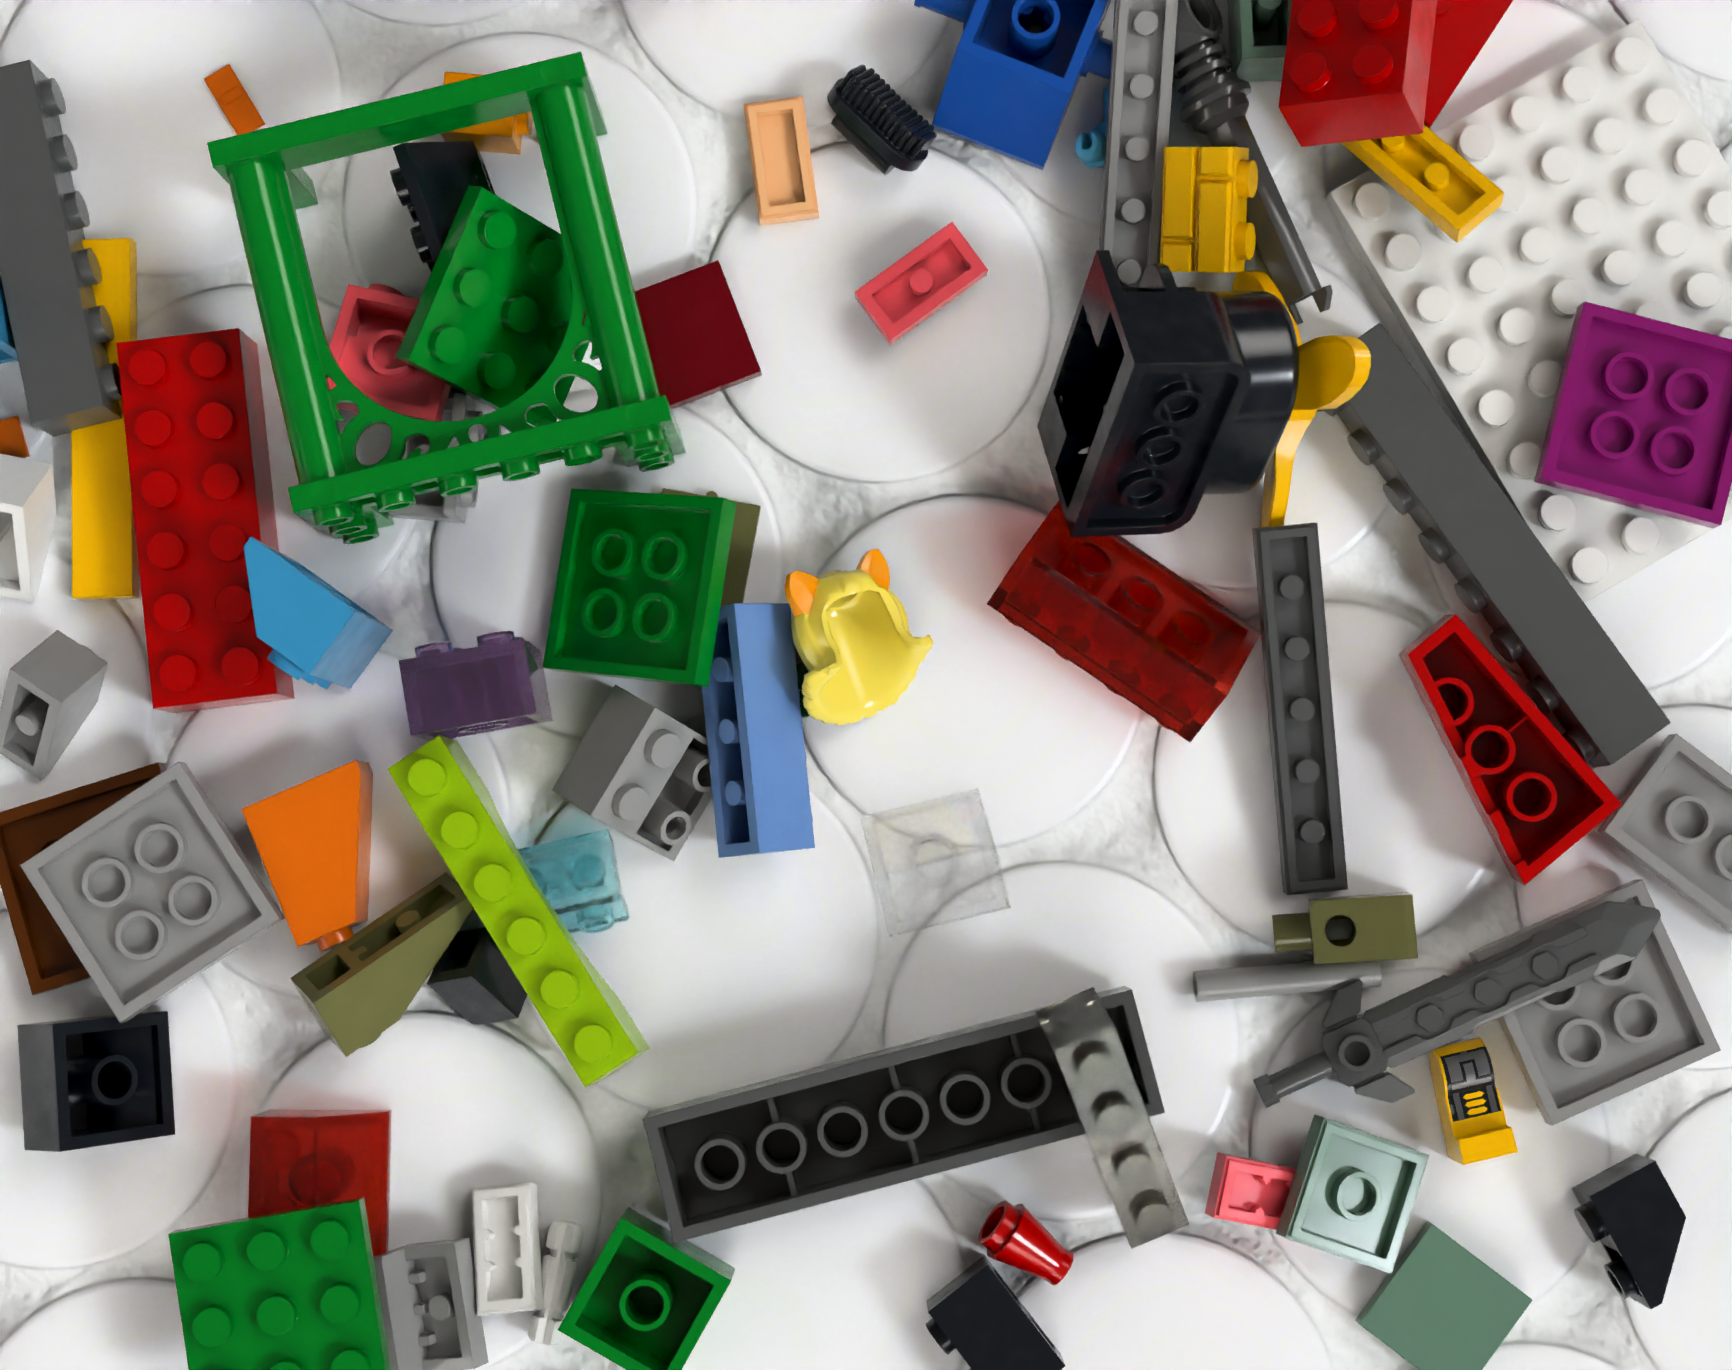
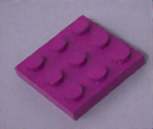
(1642, 416)

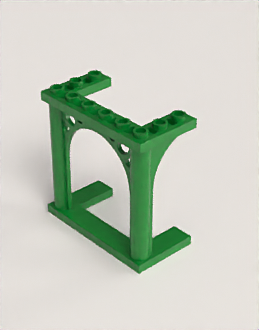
(356, 498)

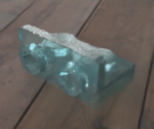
(580, 880)

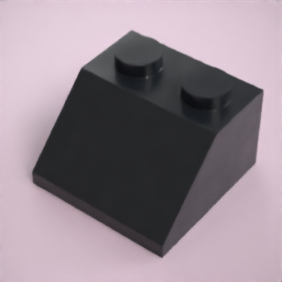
(95, 1081)

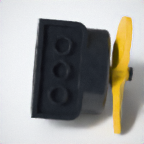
(1184, 399)

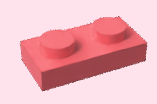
(921, 283)

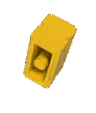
(1207, 209)

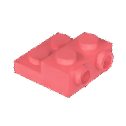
(366, 349)

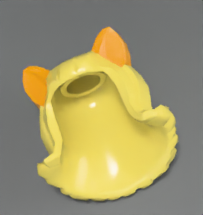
(852, 641)

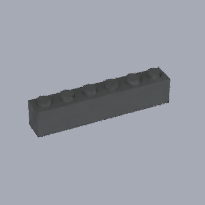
(44, 262)

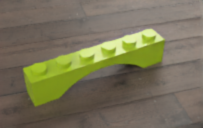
(543, 955)

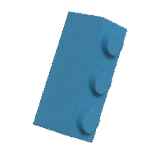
(307, 621)

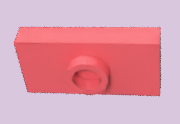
(1248, 1190)

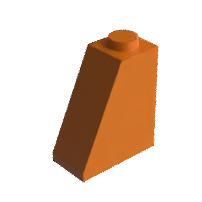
(318, 852)

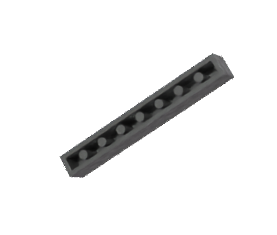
(1496, 560)

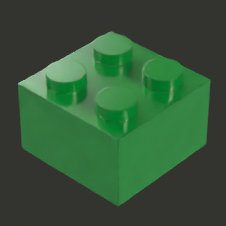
(647, 1297)

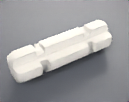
(557, 1281)

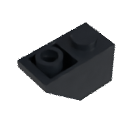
(1636, 1223)

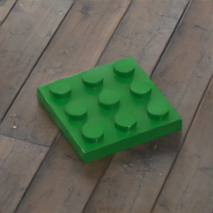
(494, 306)
(640, 586)
(281, 1291)

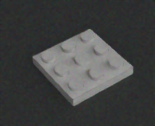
(152, 891)
(1610, 1029)

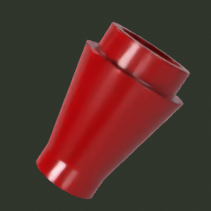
(1024, 1243)

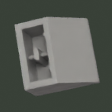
(640, 773)

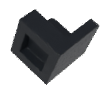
(477, 979)

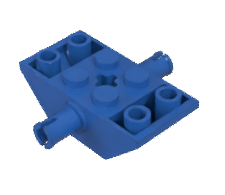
(1013, 84)

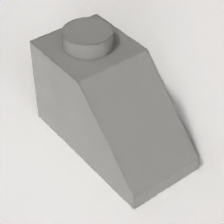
(48, 702)

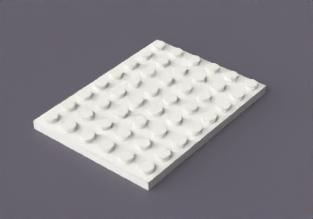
(1602, 204)

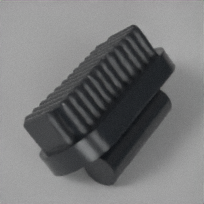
(879, 121)

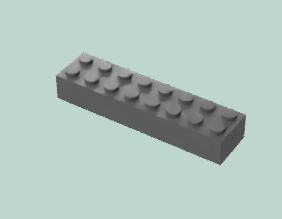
(873, 1121)

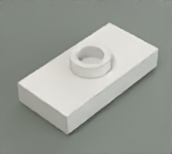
(506, 1248)

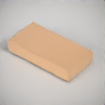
(781, 161)

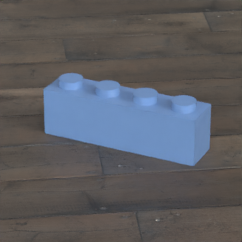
(756, 734)

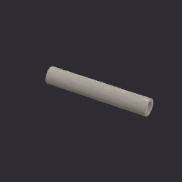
(1282, 979)

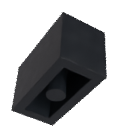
(989, 1324)

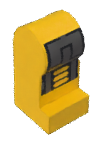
(1469, 1102)

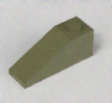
(379, 970)

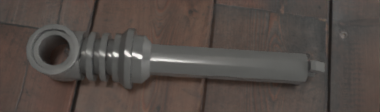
(1217, 107)

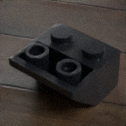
(432, 185)

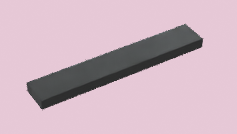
(1300, 708)

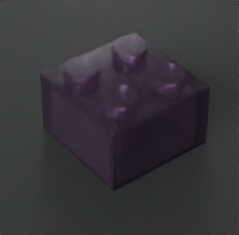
(475, 688)

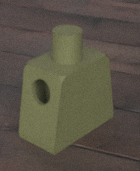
(1380, 928)

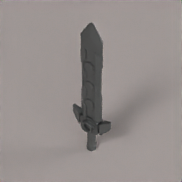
(1458, 1003)

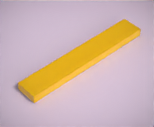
(102, 505)

